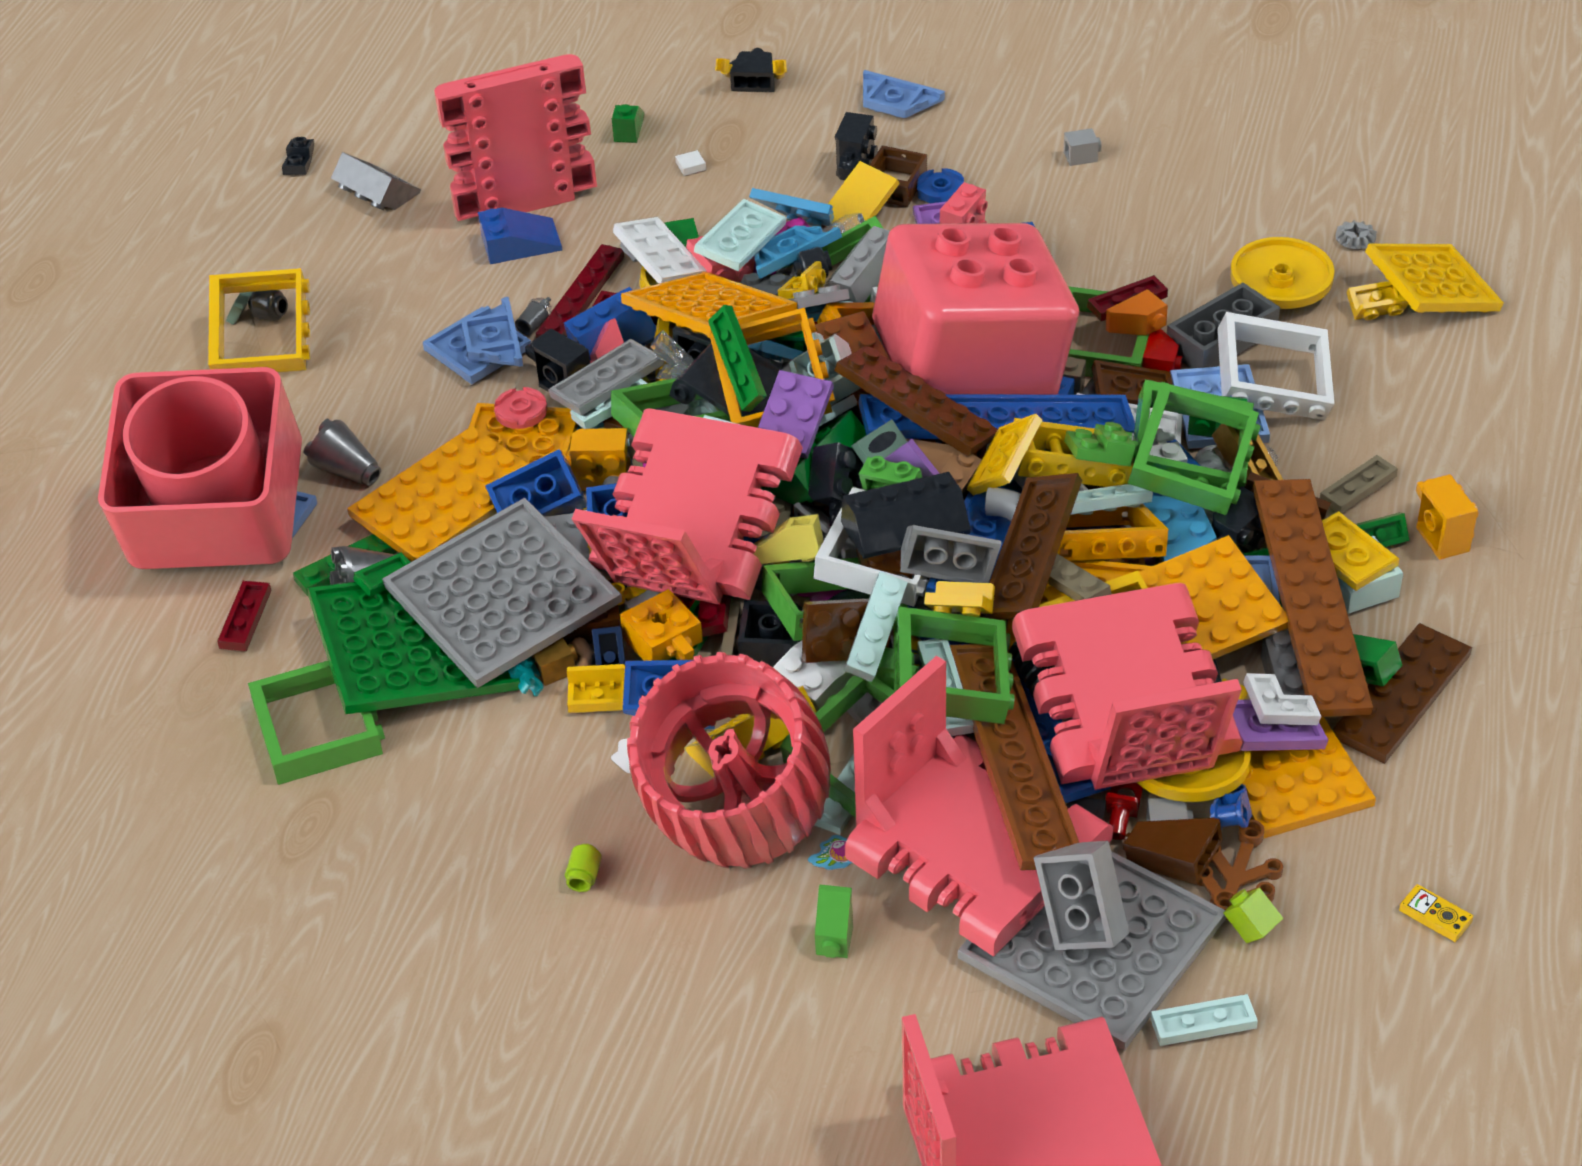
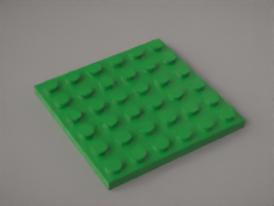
(385, 655)

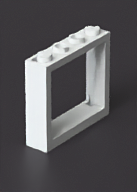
(1281, 335)
(853, 575)

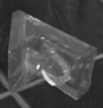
(668, 350)

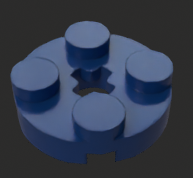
(938, 186)

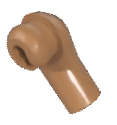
(584, 651)

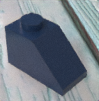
(608, 645)

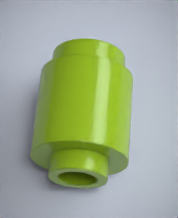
(582, 867)

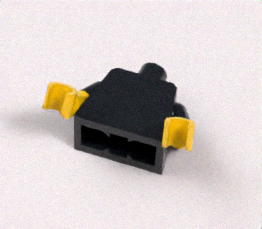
(752, 71)

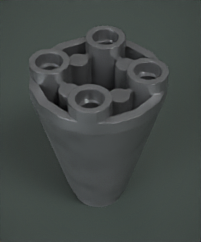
(341, 453)
(351, 559)

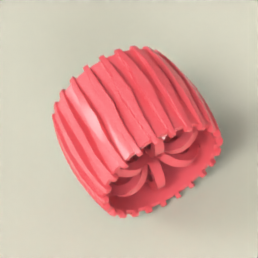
(680, 710)

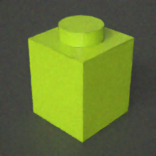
(1252, 914)

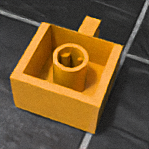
(597, 455)
(1446, 516)
(661, 628)

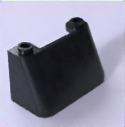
(704, 380)

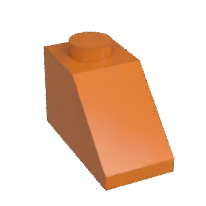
(1137, 315)

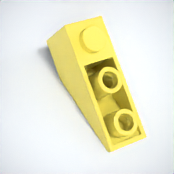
(791, 540)

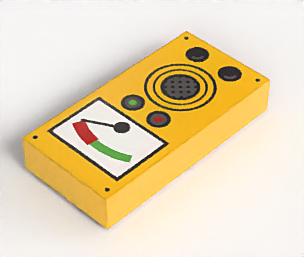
(1436, 913)

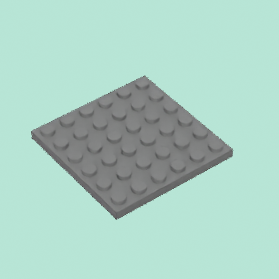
(501, 591)
(1118, 982)

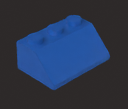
(632, 323)

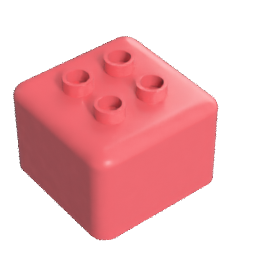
(975, 308)
(201, 468)

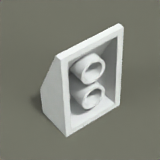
(817, 678)

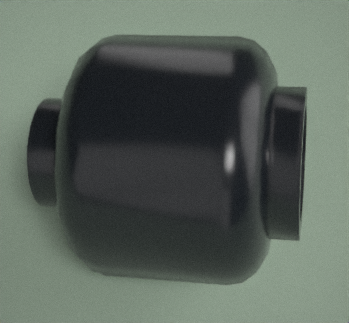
(808, 257)
(268, 305)

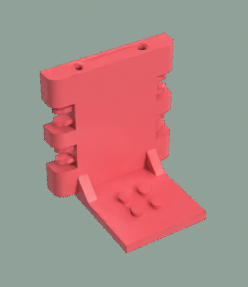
(517, 137)
(692, 506)
(1129, 685)
(934, 809)
(1025, 1111)

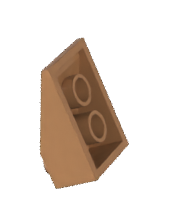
(948, 459)

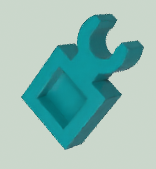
(528, 676)

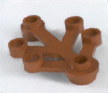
(1238, 875)

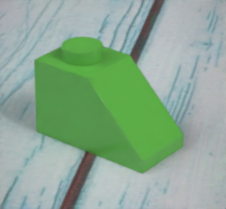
(834, 921)

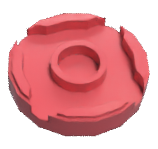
(520, 408)

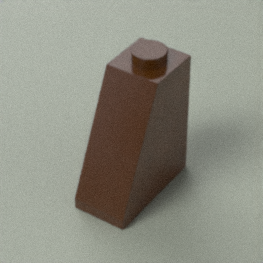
(1174, 847)

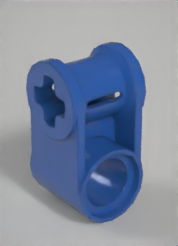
(1232, 808)

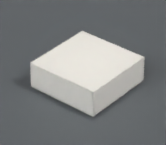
(690, 163)

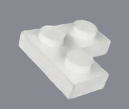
(1277, 708)

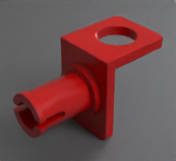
(1122, 808)

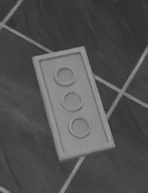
(610, 372)

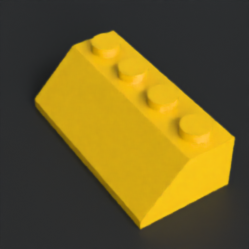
(743, 727)

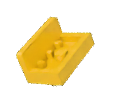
(810, 279)
(1375, 300)
(961, 597)
(595, 688)

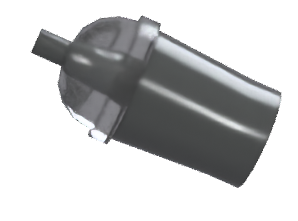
(534, 315)

